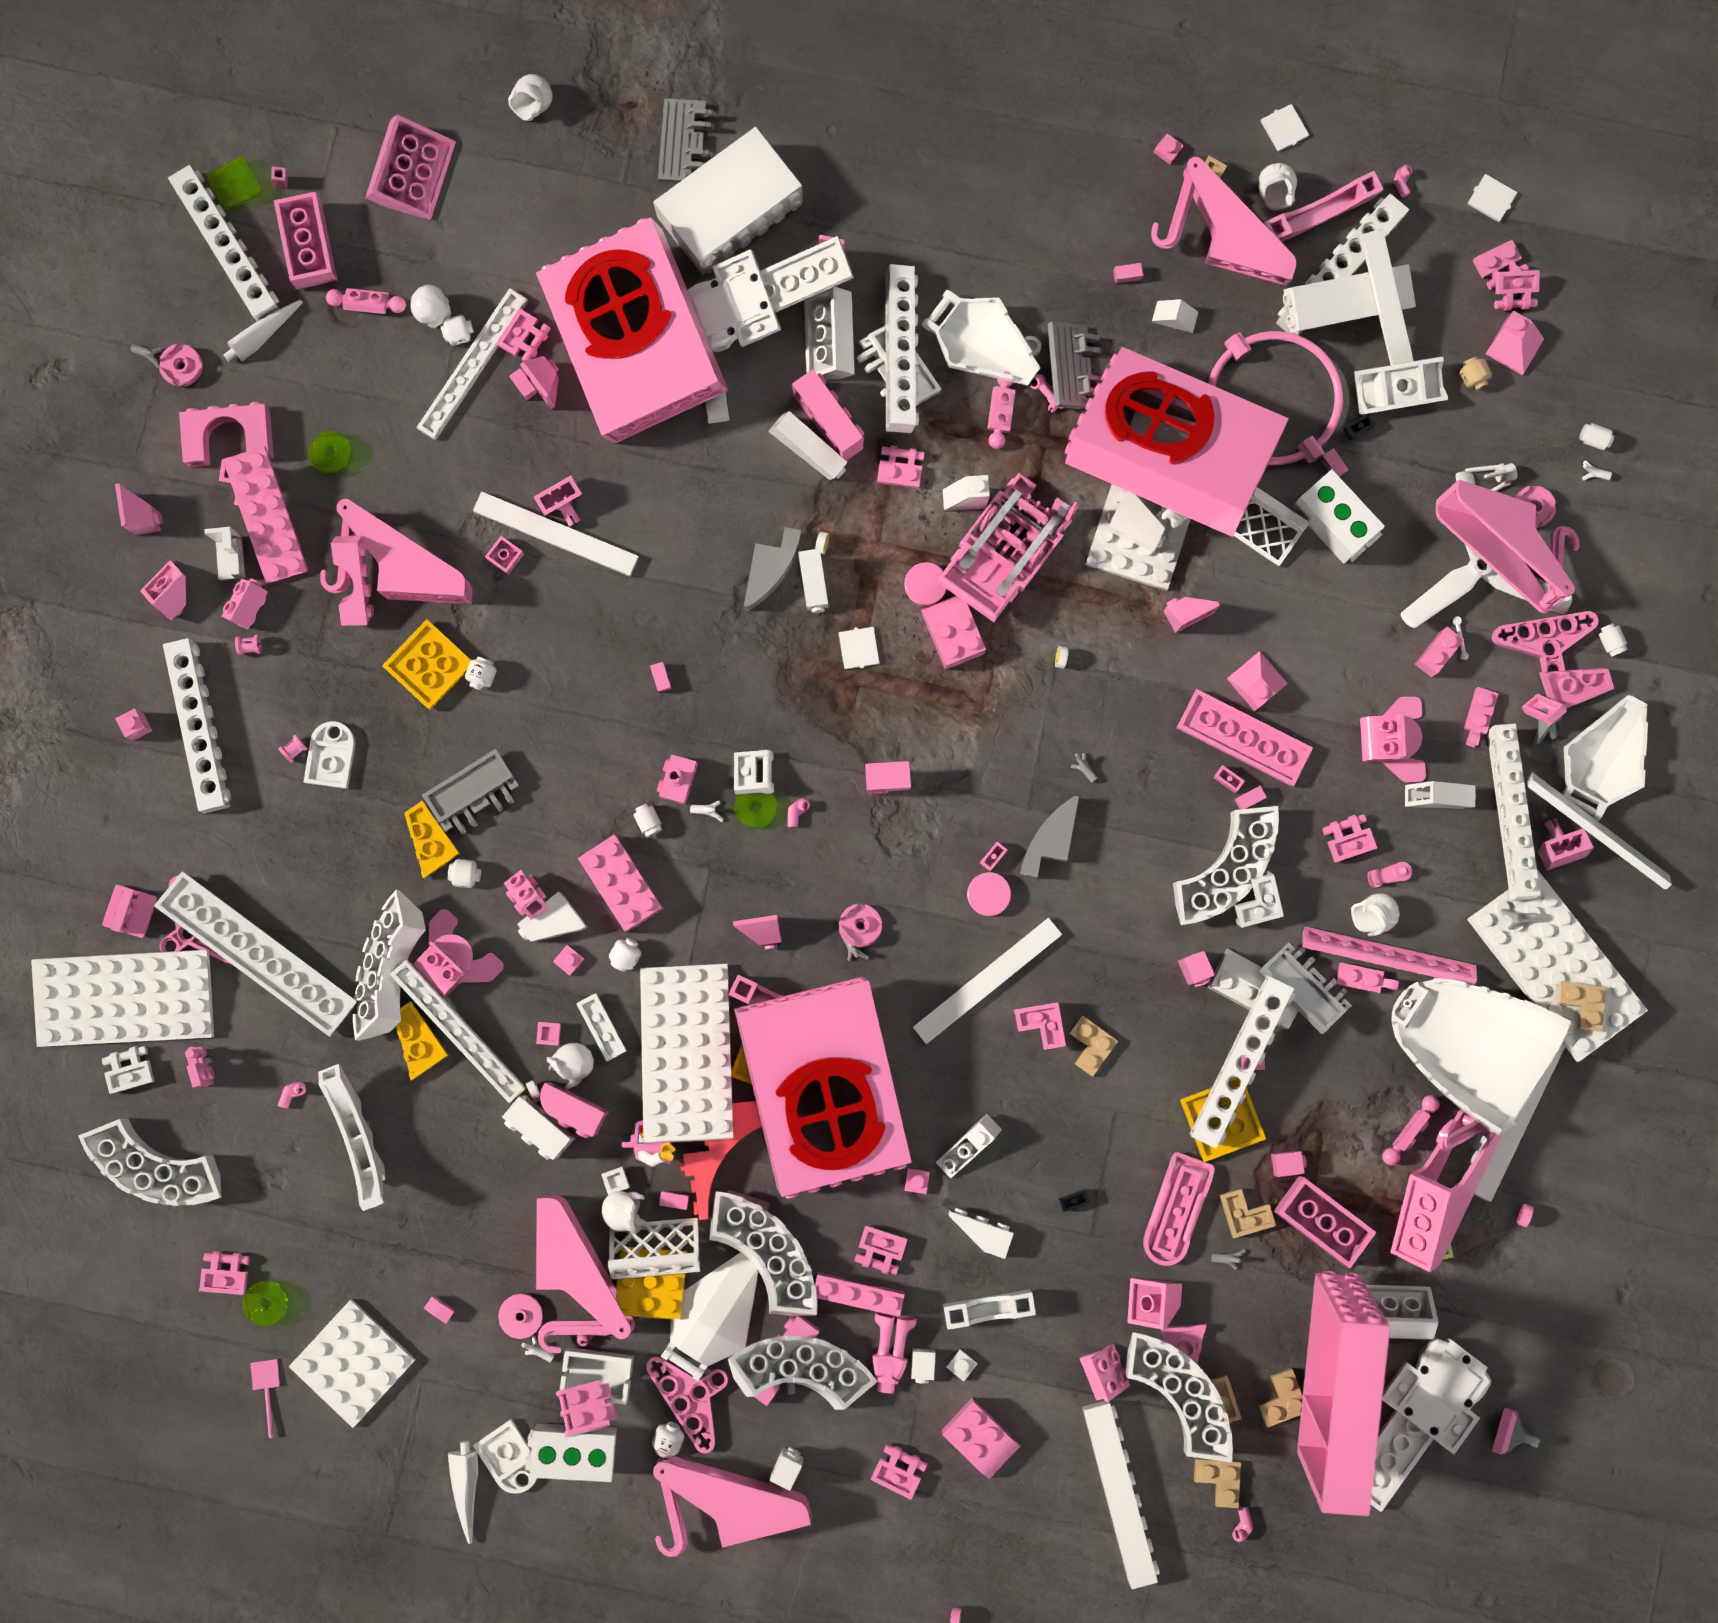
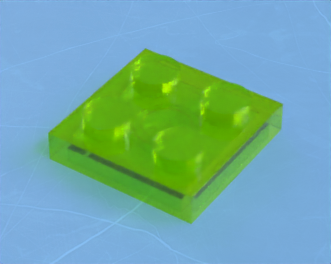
(234, 184)

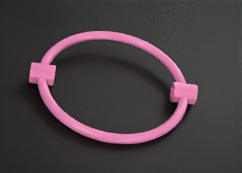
(1239, 347)

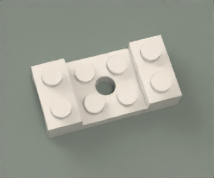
(1379, 390)

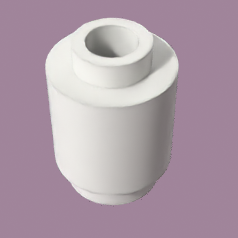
(1596, 436)
(1613, 639)
(647, 820)

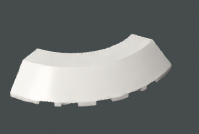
(1230, 876)
(388, 947)
(148, 1173)
(770, 1249)
(802, 1362)
(1190, 1392)

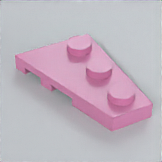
(1576, 686)
(1186, 1339)

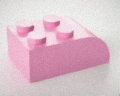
(953, 632)
(572, 1110)
(980, 1438)

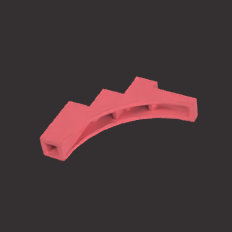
(706, 1163)

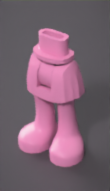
(890, 1366)

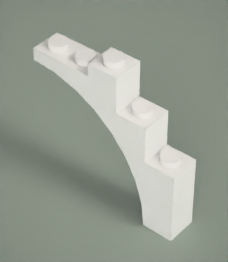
(358, 1137)

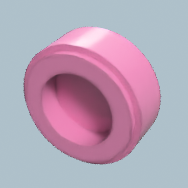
(1525, 1215)
(956, 1615)

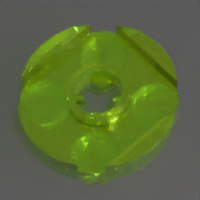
(321, 444)
(751, 819)
(279, 1303)

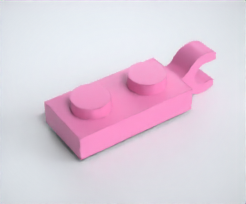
(1480, 715)
(1364, 978)

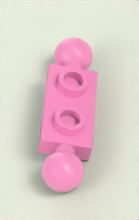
(365, 301)
(1001, 412)
(1407, 1137)

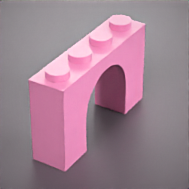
(198, 426)

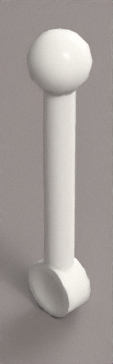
(1456, 621)

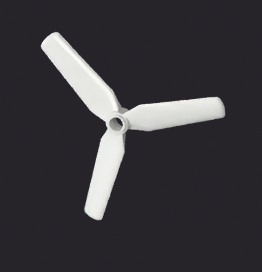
(1462, 581)

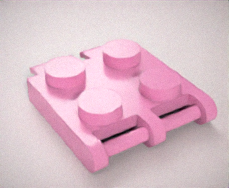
(587, 1407)

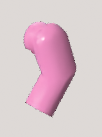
(1401, 179)
(796, 810)
(291, 1091)
(1245, 1526)

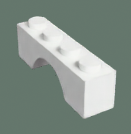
(982, 1309)

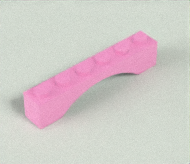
(1341, 201)

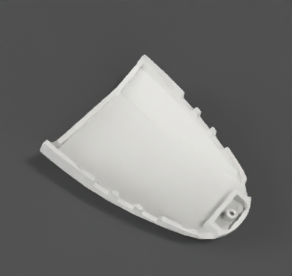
(1478, 1045)

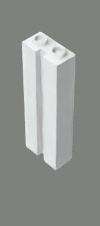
(1341, 299)

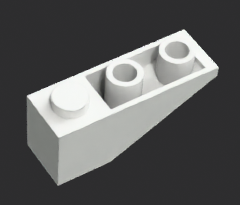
(969, 1145)
(988, 1237)

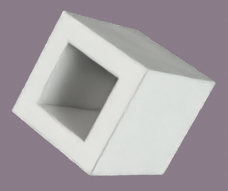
(923, 1365)

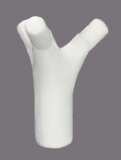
(1595, 472)
(707, 809)
(536, 1349)

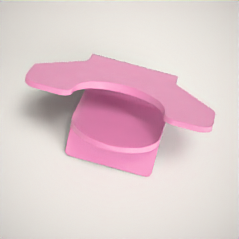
(1394, 739)
(451, 958)

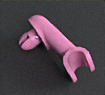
(1046, 389)
(1394, 873)

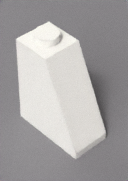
(967, 494)
(1137, 523)
(813, 580)
(1440, 795)
(554, 921)

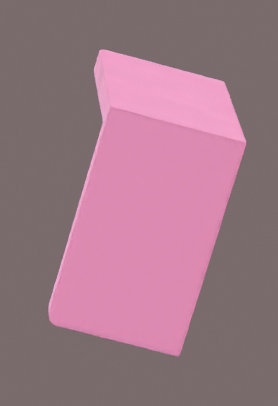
(887, 777)
(1045, 1017)

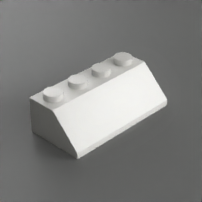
(829, 334)
(1241, 981)
(1407, 1310)

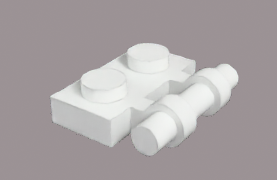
(130, 1076)

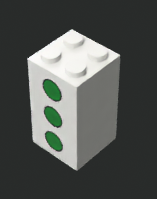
(1339, 517)
(576, 1457)

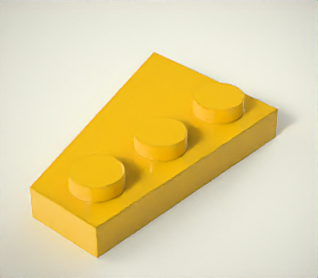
(430, 841)
(418, 1041)

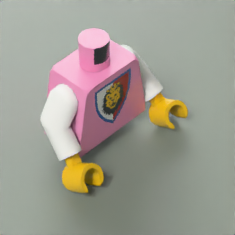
(649, 1153)

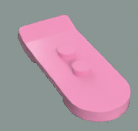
(1177, 1209)

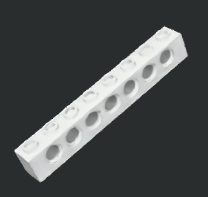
(188, 180)
(1391, 210)
(896, 419)
(175, 653)
(1513, 812)
(1215, 1135)

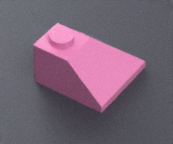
(1516, 343)
(543, 378)
(136, 514)
(167, 591)
(1188, 611)
(1257, 681)
(762, 930)
(1153, 1302)

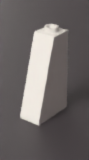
(808, 446)

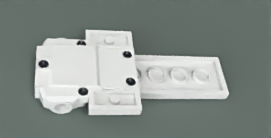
(745, 300)
(1428, 1406)

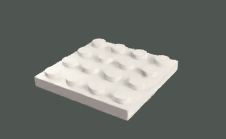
(352, 1363)

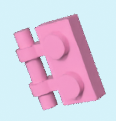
(1498, 259)
(1517, 282)
(518, 332)
(899, 473)
(1350, 845)
(199, 1072)
(882, 1243)
(222, 1280)
(896, 1478)

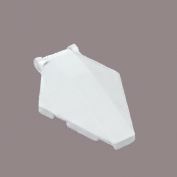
(982, 339)
(1608, 757)
(714, 1316)

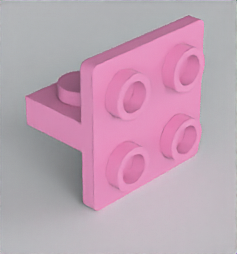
(129, 911)
(1105, 1373)

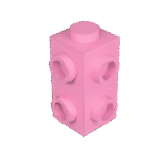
(245, 603)
(528, 897)

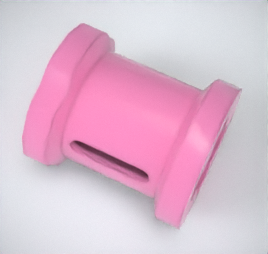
(248, 645)
(293, 748)

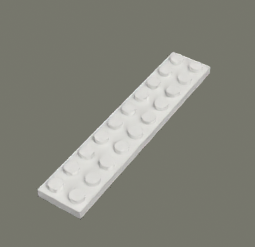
(256, 954)

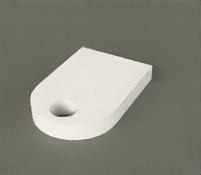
(328, 758)
(505, 1456)

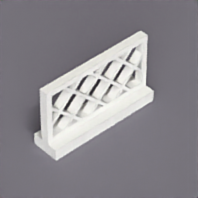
(1282, 514)
(651, 1265)

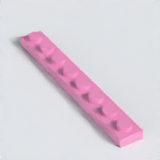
(1388, 956)

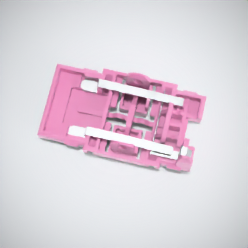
(983, 575)

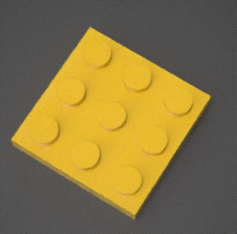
(428, 664)
(1240, 1134)
(651, 1295)

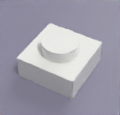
(615, 1180)
(961, 1365)

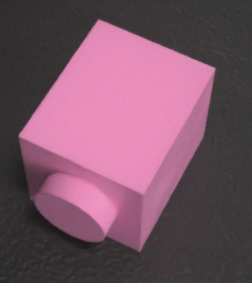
(133, 724)
(1288, 1163)

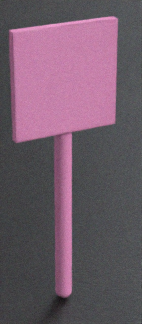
(266, 1375)

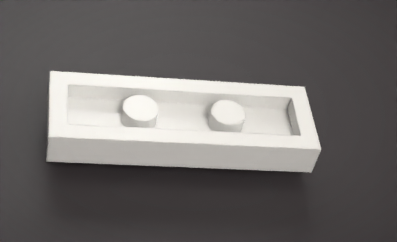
(601, 1027)

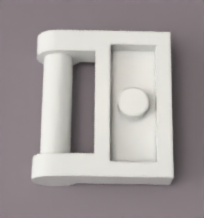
(746, 772)

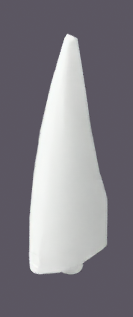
(258, 333)
(464, 1475)

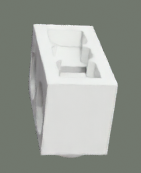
(787, 1468)

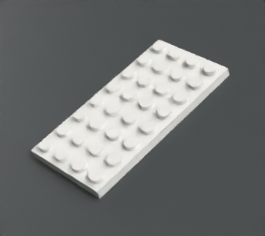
(1128, 559)
(1556, 951)
(122, 998)
(686, 1054)

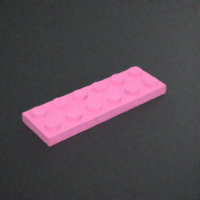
(265, 514)
(1244, 738)

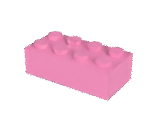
(305, 240)
(828, 415)
(620, 883)
(1324, 1221)

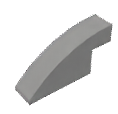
(770, 567)
(1052, 839)

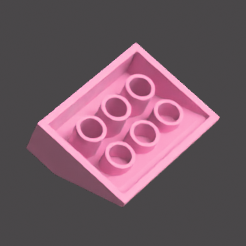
(410, 168)

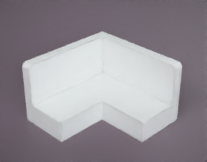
(229, 552)
(1265, 907)

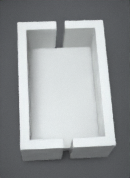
(538, 1128)
(592, 1365)

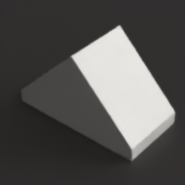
(1175, 315)

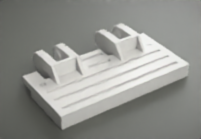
(927, 385)

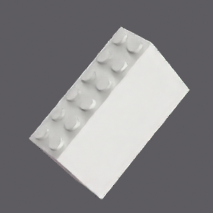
(729, 201)

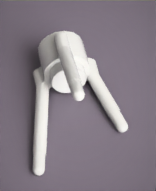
(1502, 473)

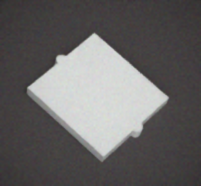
(1284, 127)
(1492, 198)
(858, 648)

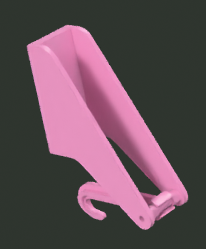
(1237, 234)
(1505, 536)
(404, 566)
(1433, 1210)
(571, 1264)
(738, 1504)

